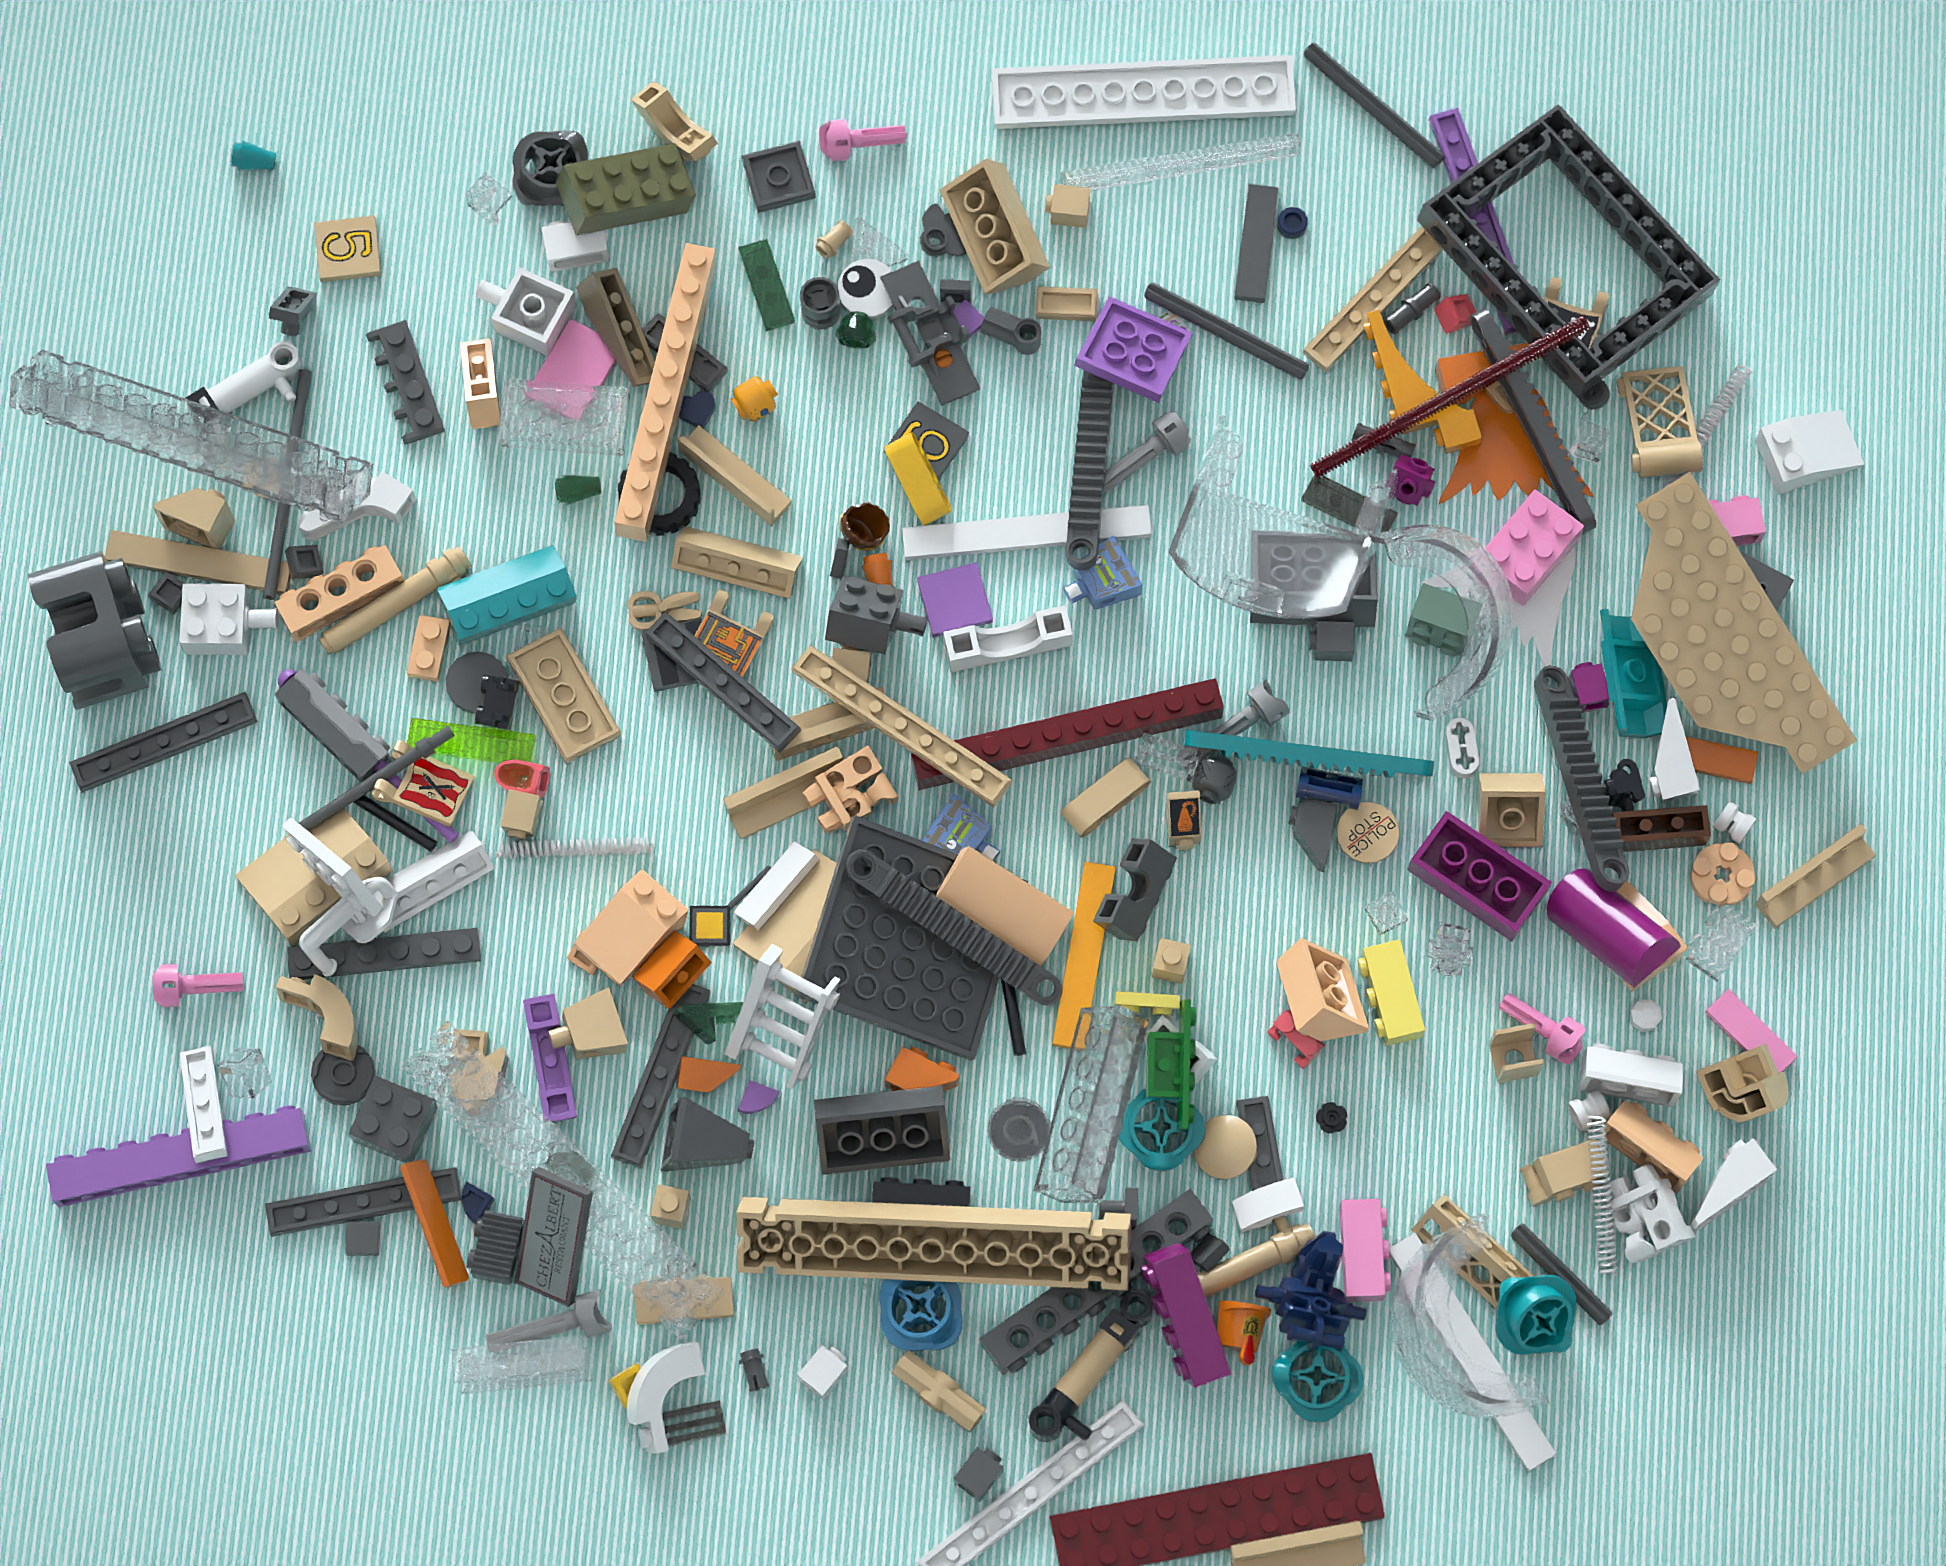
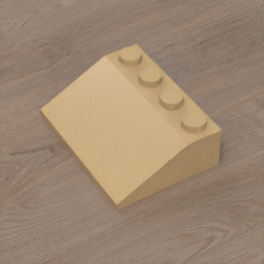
(295, 895)
(793, 922)

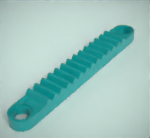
(1309, 754)

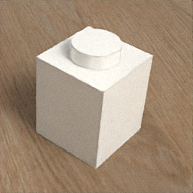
(823, 1371)

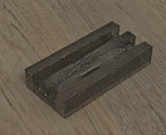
(718, 1418)

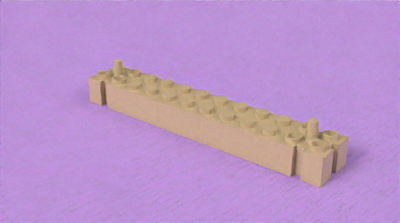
(934, 1243)

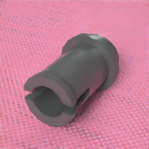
(754, 1369)

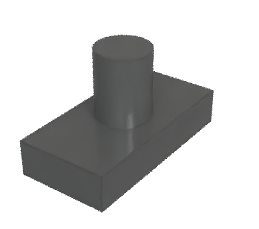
(292, 308)
(1128, 1205)

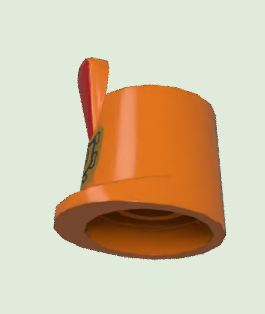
(1241, 1327)

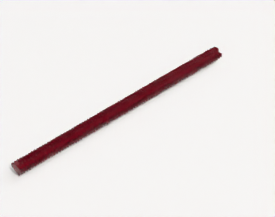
(1450, 396)

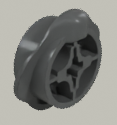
(549, 153)

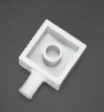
(529, 310)
(219, 619)

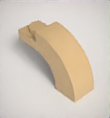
(672, 124)
(327, 1000)

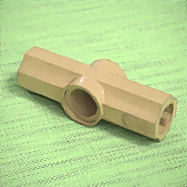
(939, 1391)

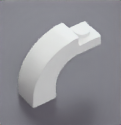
(652, 1385)

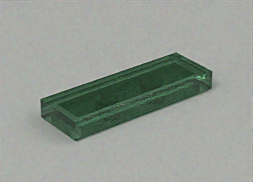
(766, 285)

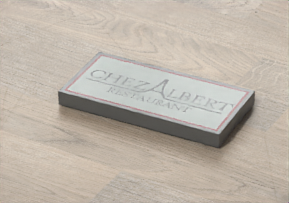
(553, 1236)

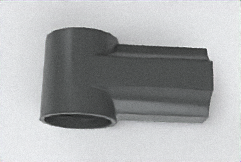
(1010, 328)

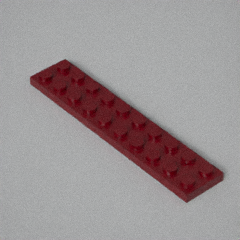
(1219, 1515)

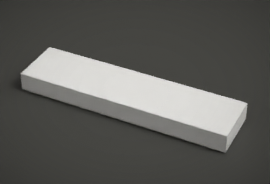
(203, 1104)

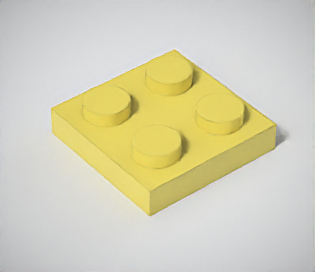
(1160, 1003)

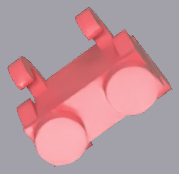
(1305, 1044)

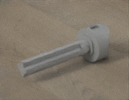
(1170, 434)
(1262, 707)
(585, 1315)

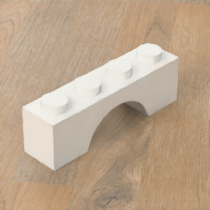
(982, 646)

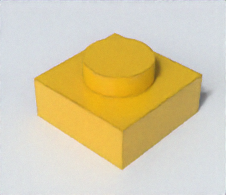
(622, 1383)

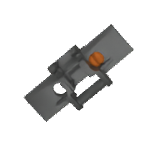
(944, 360)

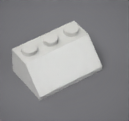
(1631, 1075)

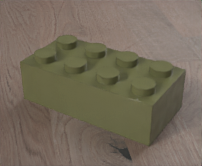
(625, 189)

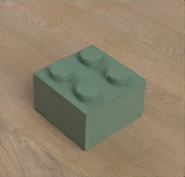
(1438, 621)

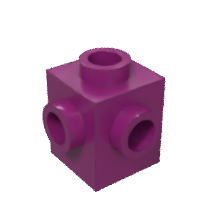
(1413, 480)

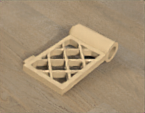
(1666, 453)

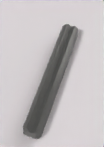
(1554, 1266)

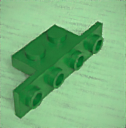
(1169, 1065)

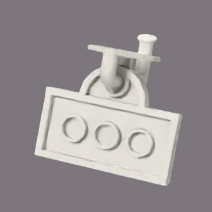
(360, 912)

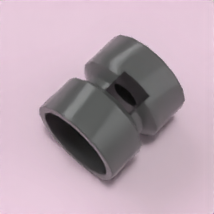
(820, 303)

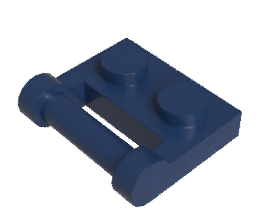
(1329, 787)

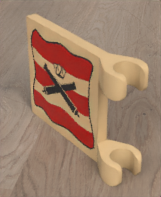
(427, 787)

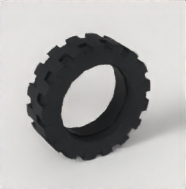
(689, 507)

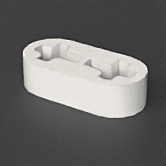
(1469, 746)

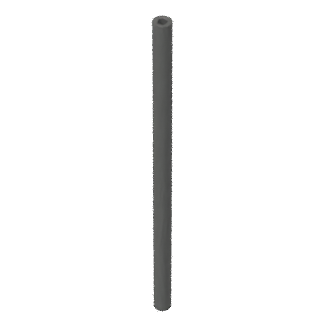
(283, 509)

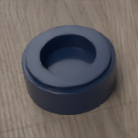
(1292, 223)

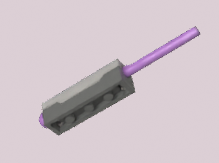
(338, 731)

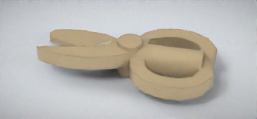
(670, 605)

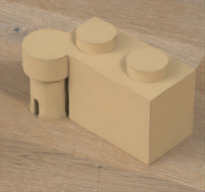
(1562, 1173)

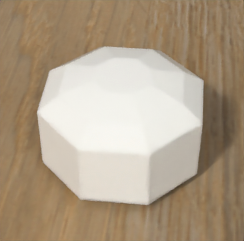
(1645, 1015)

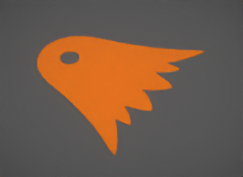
(1501, 456)

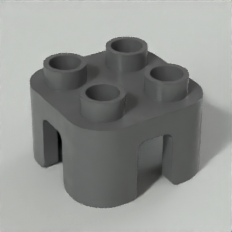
(98, 628)

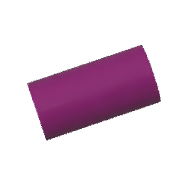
(1610, 927)

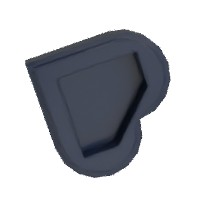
(697, 409)

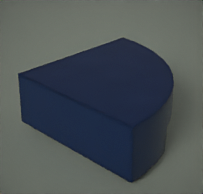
(475, 1202)

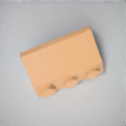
(1321, 992)
(1652, 1143)

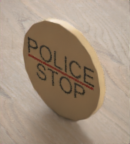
(1368, 832)

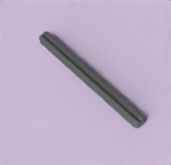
(1373, 105)
(1226, 330)

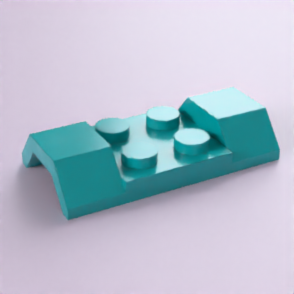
(1632, 678)

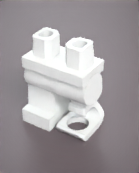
(1648, 1205)

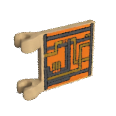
(730, 639)

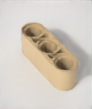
(1105, 797)

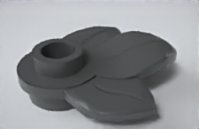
(941, 227)

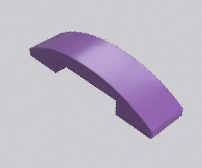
(550, 1063)

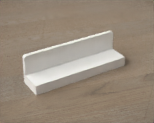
(438, 876)

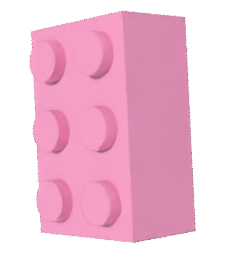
(1534, 544)

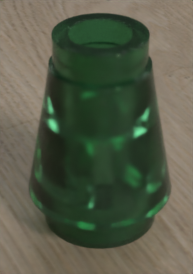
(576, 488)

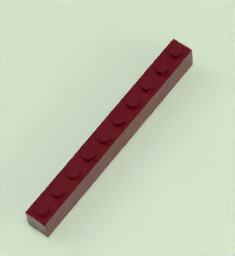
(1086, 729)

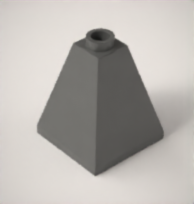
(702, 1139)

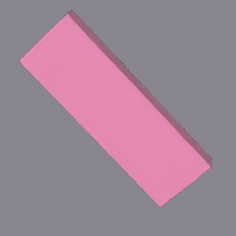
(1748, 1029)

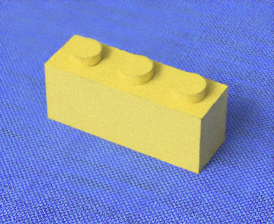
(1391, 993)

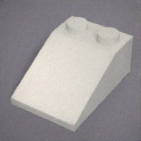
(1807, 449)
(1674, 766)
(1741, 1174)

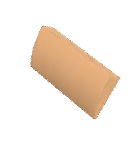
(1004, 904)

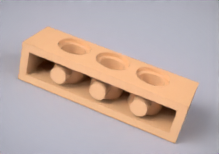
(332, 608)

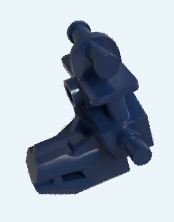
(1307, 1300)

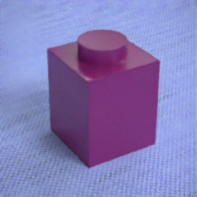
(1590, 686)

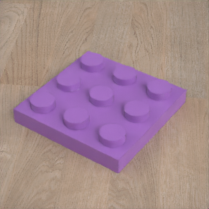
(1133, 349)

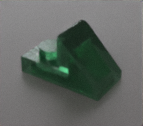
(701, 1017)

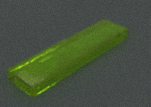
(475, 741)

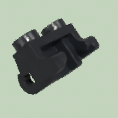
(498, 702)
(1623, 785)

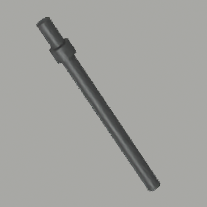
(424, 748)

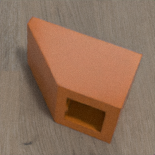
(915, 1071)

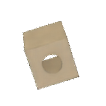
(1517, 1039)

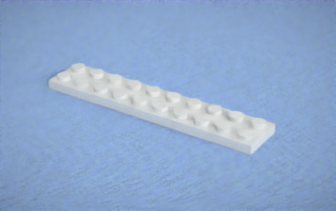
(1143, 91)

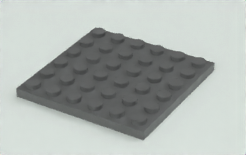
(889, 963)

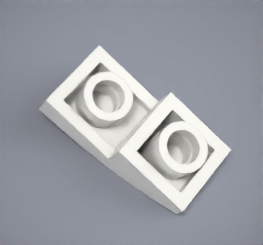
(1266, 1203)

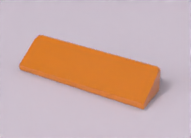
(434, 1223)

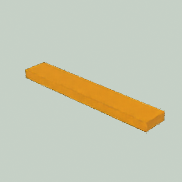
(1083, 951)

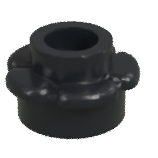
(1326, 1124)

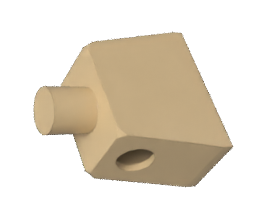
(591, 1027)

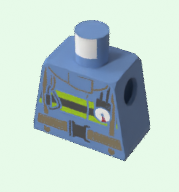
(1109, 579)
(961, 827)

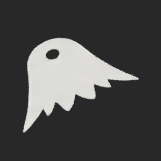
(1542, 611)

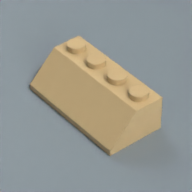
(994, 227)

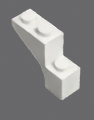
(386, 499)

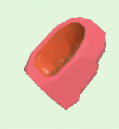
(523, 776)

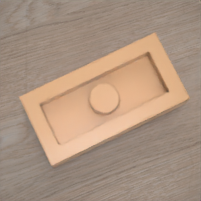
(428, 648)

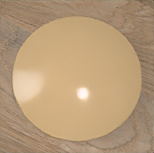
(1227, 1147)

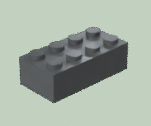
(882, 1130)

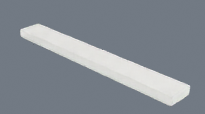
(1017, 533)
(1519, 1429)
(1035, 1489)

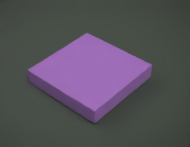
(954, 599)

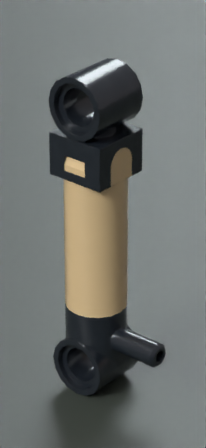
(1114, 1336)

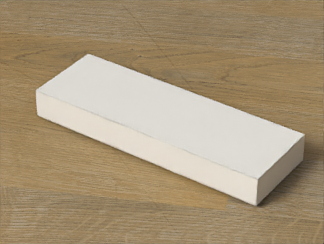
(776, 886)

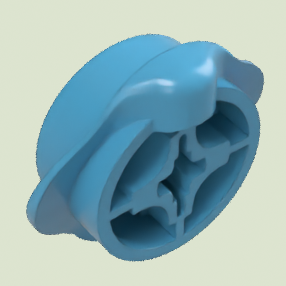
(944, 1331)

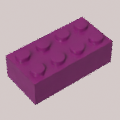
(1479, 876)
(1186, 1315)

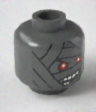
(1214, 779)

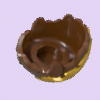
(864, 526)

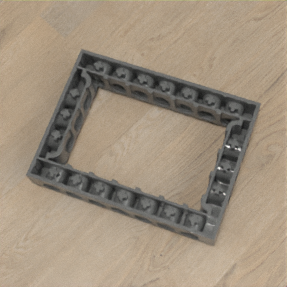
(1617, 200)

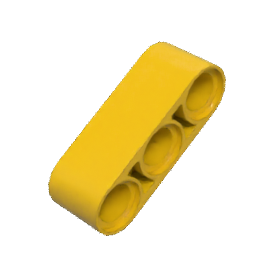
(918, 479)

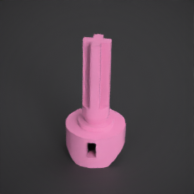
(838, 140)
(191, 984)
(1560, 1036)

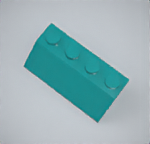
(507, 595)

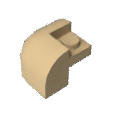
(1745, 1085)

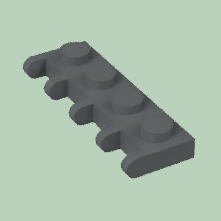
(408, 380)

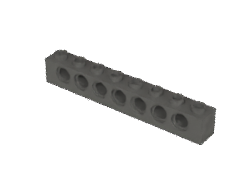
(997, 1342)

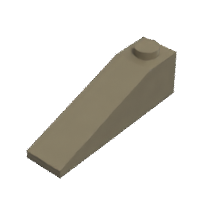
(617, 324)

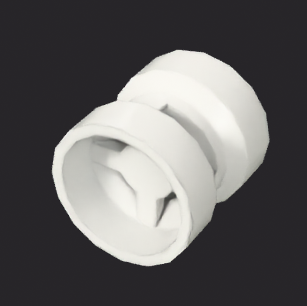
(1738, 828)
(1592, 1105)

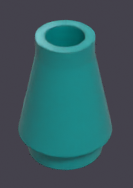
(251, 157)

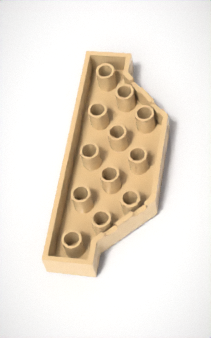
(1724, 636)

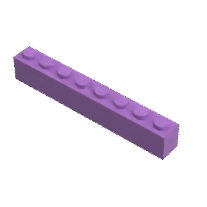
(172, 1159)

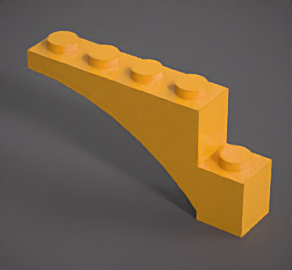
(1406, 389)

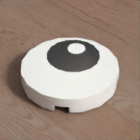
(862, 288)

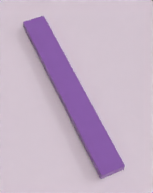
(1458, 159)

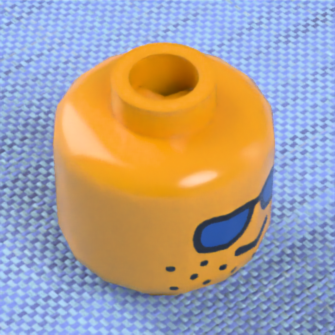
(754, 398)

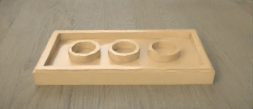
(563, 695)

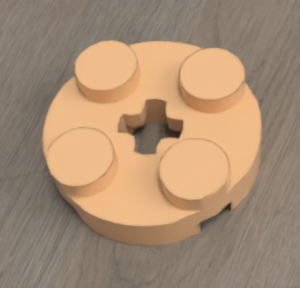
(1728, 858)

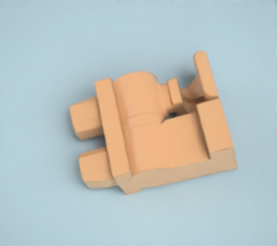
(840, 791)

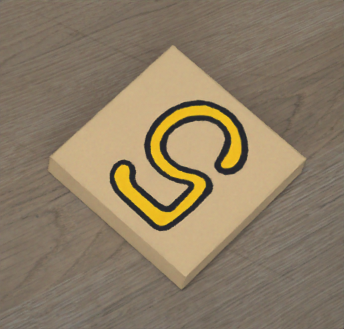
(347, 248)

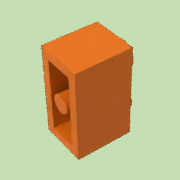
(672, 969)

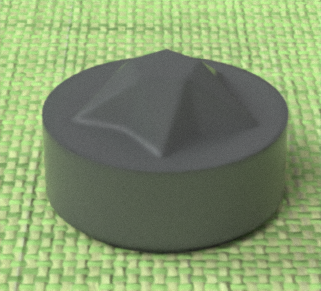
(1596, 396)

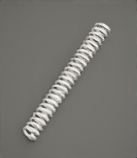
(1706, 432)
(628, 848)
(1606, 1194)

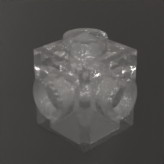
(1449, 950)

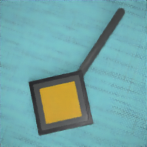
(712, 923)

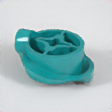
(1159, 1159)
(1541, 1295)
(1315, 1411)

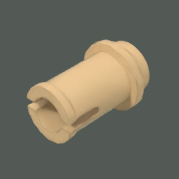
(833, 239)

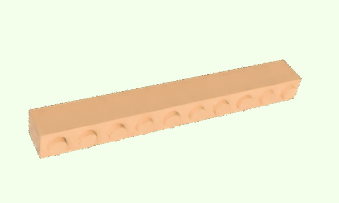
(665, 392)

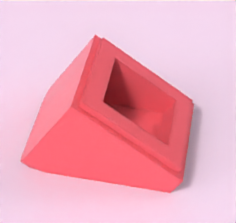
(1454, 312)

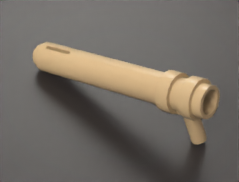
(435, 574)
(1280, 1249)

